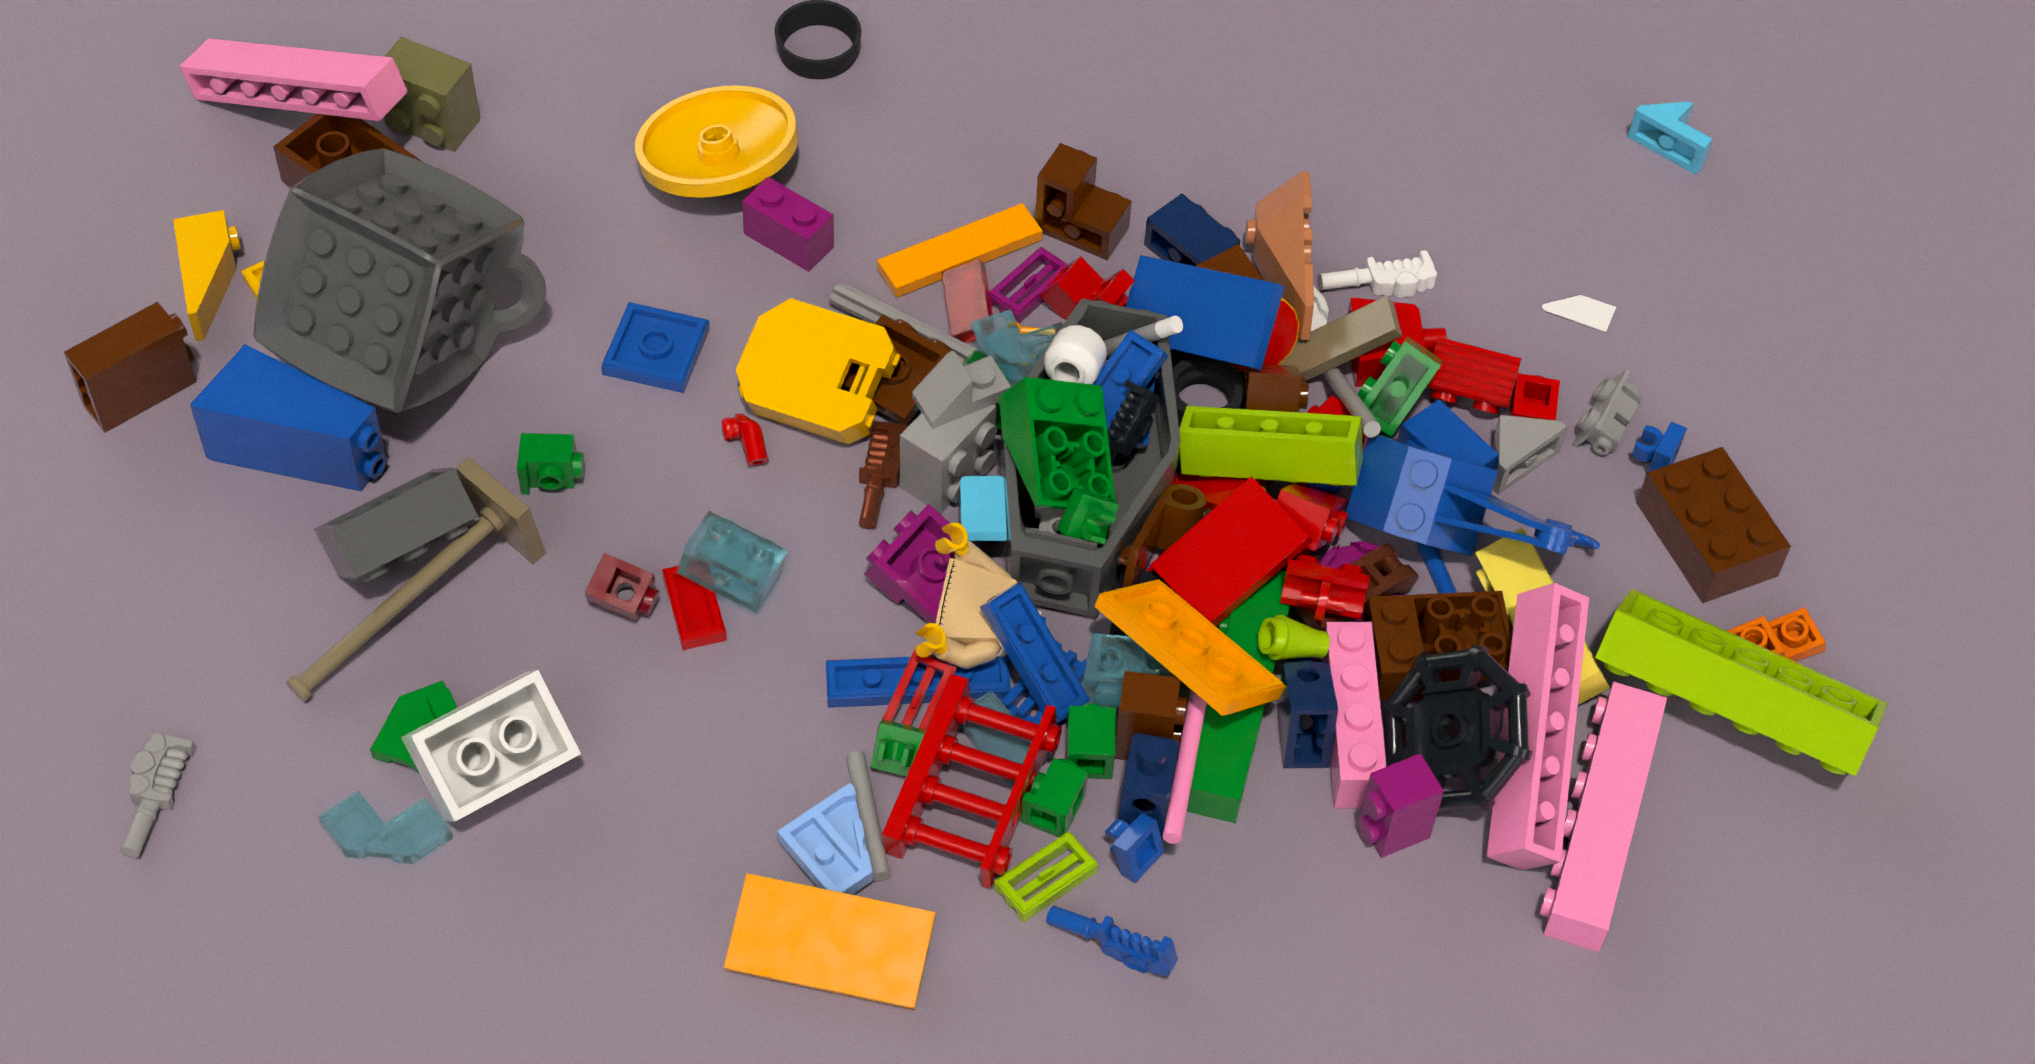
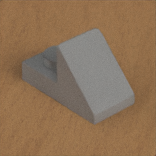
(959, 390)

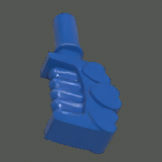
(1134, 951)

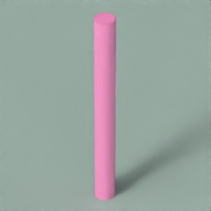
(1184, 769)

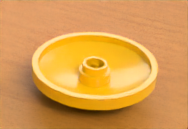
(716, 141)

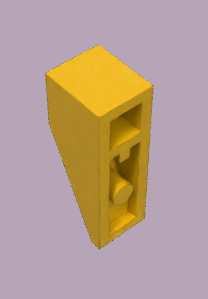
(206, 264)

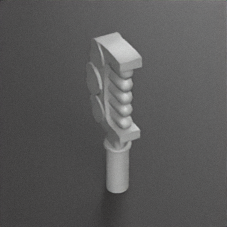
(152, 784)

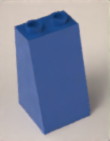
(287, 424)

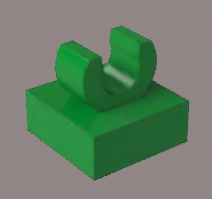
(1088, 516)
(896, 747)

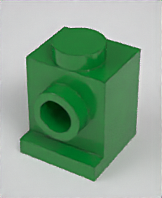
(548, 462)
(1055, 797)

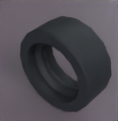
(1210, 372)

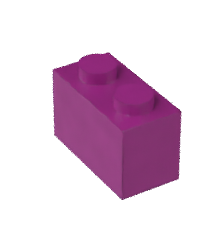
(788, 224)
(1400, 805)

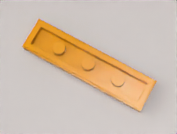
(981, 239)

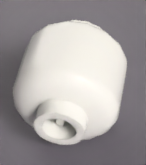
(1075, 355)

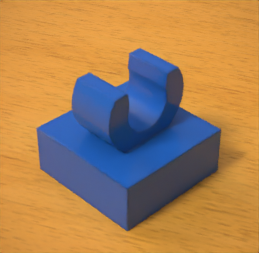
(1662, 448)
(1135, 845)

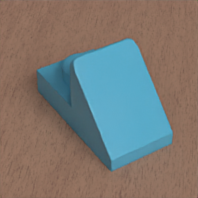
(1666, 132)
(983, 507)

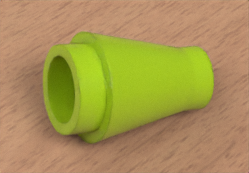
(1290, 639)

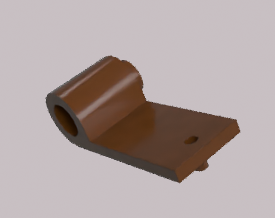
(1172, 516)

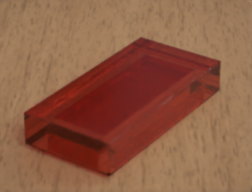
(966, 297)

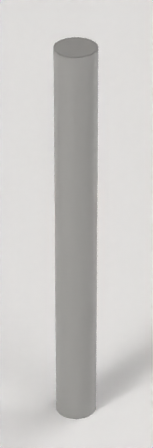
(1352, 401)

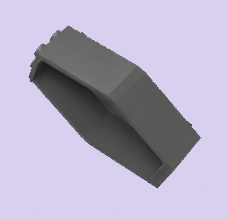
(1069, 570)

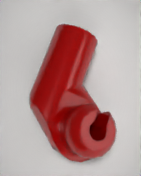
(749, 434)

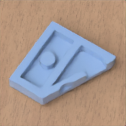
(830, 843)

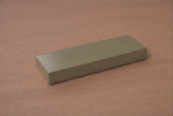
(1345, 338)

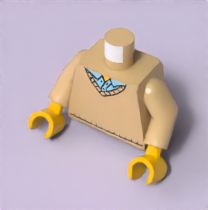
(961, 629)

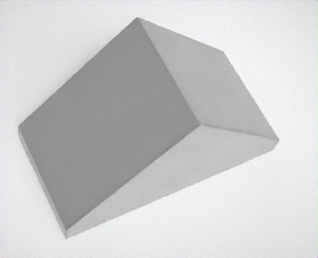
(1524, 446)

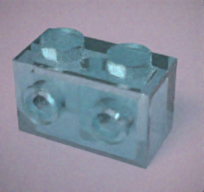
(732, 561)
(1106, 666)

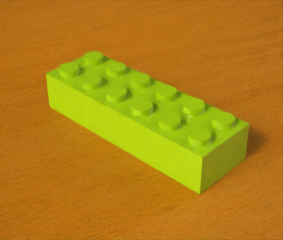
(1741, 682)

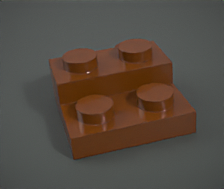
(917, 359)

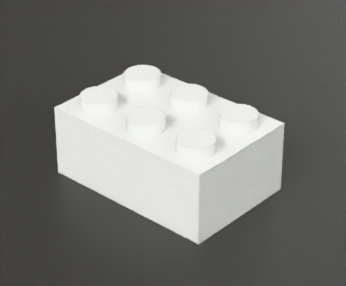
(491, 745)

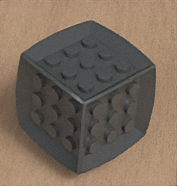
(391, 279)

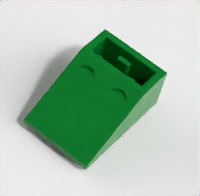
(1057, 439)

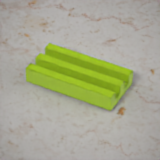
(1028, 909)

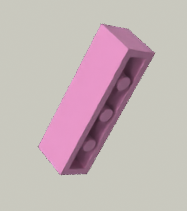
(1358, 730)

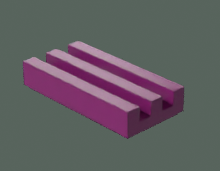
(1026, 298)

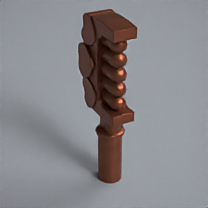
(881, 468)

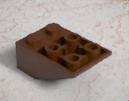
(1435, 624)

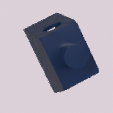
(1310, 693)
(1149, 777)

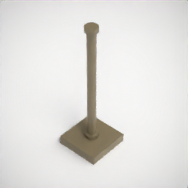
(497, 512)

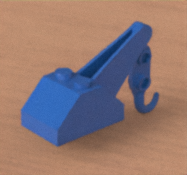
(1441, 500)

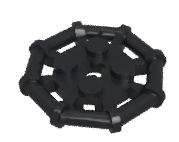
(1478, 719)

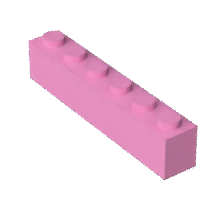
(294, 79)
(1548, 658)
(1605, 816)

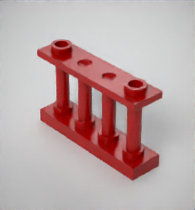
(941, 747)

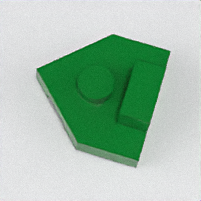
(407, 715)

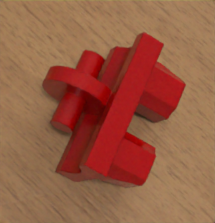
(1325, 588)

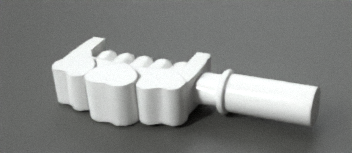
(1390, 278)

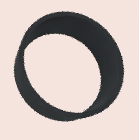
(818, 13)

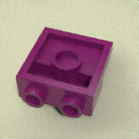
(911, 564)

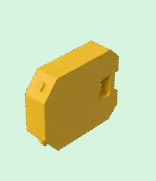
(800, 361)

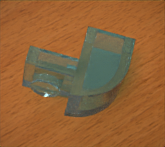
(1011, 351)

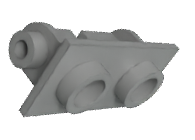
(1598, 424)

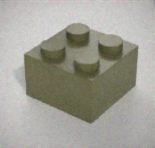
(439, 98)

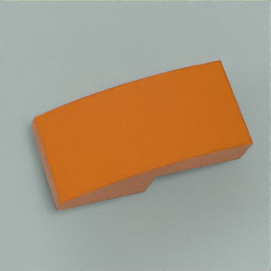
(1789, 635)

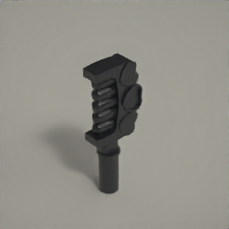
(1132, 420)

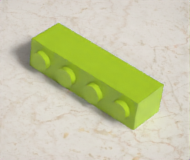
(1271, 445)

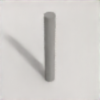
(868, 814)

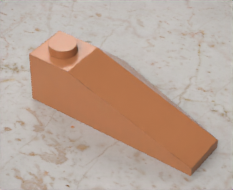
(1284, 244)

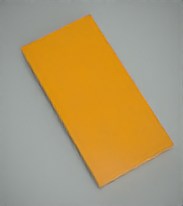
(1190, 646)
(830, 941)

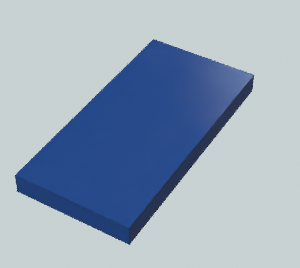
(1220, 312)

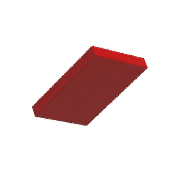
(1231, 552)

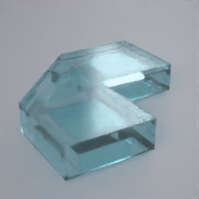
(403, 838)

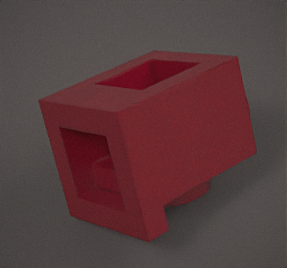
(616, 574)

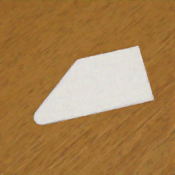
(1583, 310)

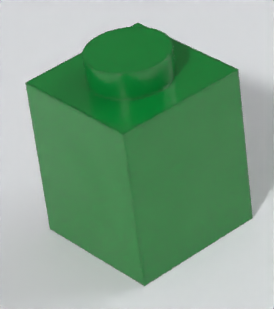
(1092, 739)

